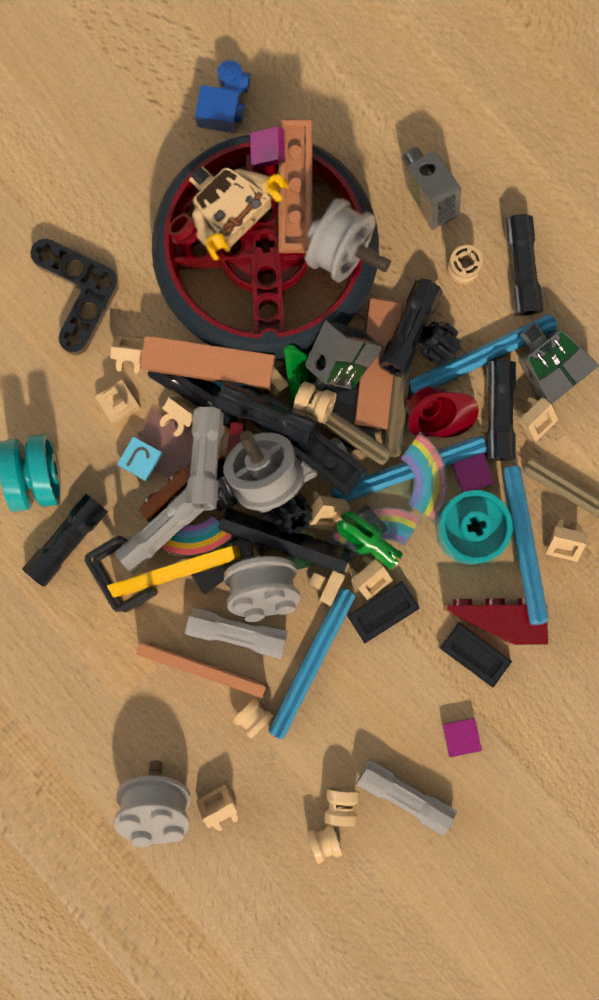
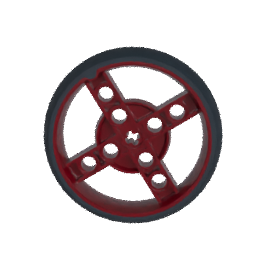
(250, 262)

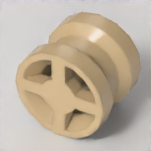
(252, 718)
(324, 843)

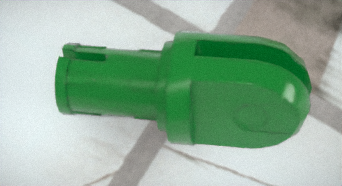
(368, 539)

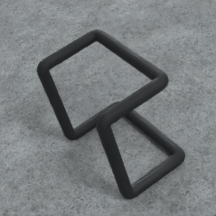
(103, 580)

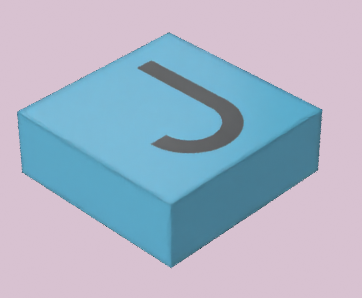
(139, 459)

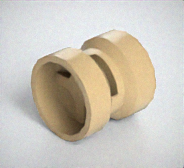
(462, 271)
(315, 402)
(338, 813)

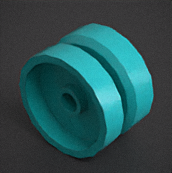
(29, 473)
(493, 525)

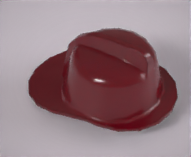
(441, 412)

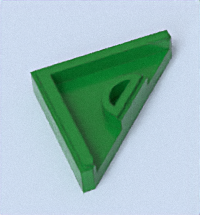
(296, 370)

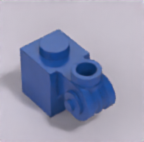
(221, 107)

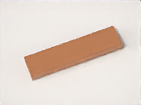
(296, 202)
(207, 362)
(376, 383)
(201, 669)

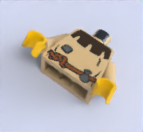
(231, 204)

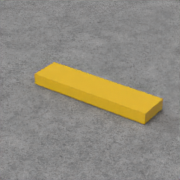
(175, 571)

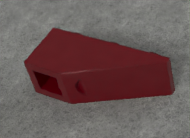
(501, 620)

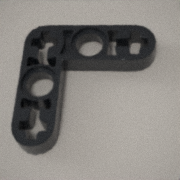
(89, 294)

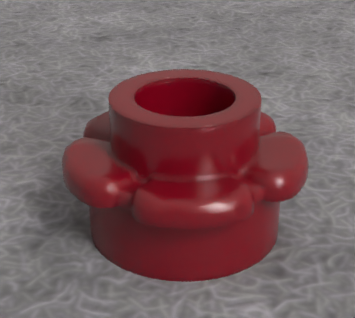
(183, 230)

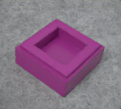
(267, 147)
(473, 473)
(461, 737)

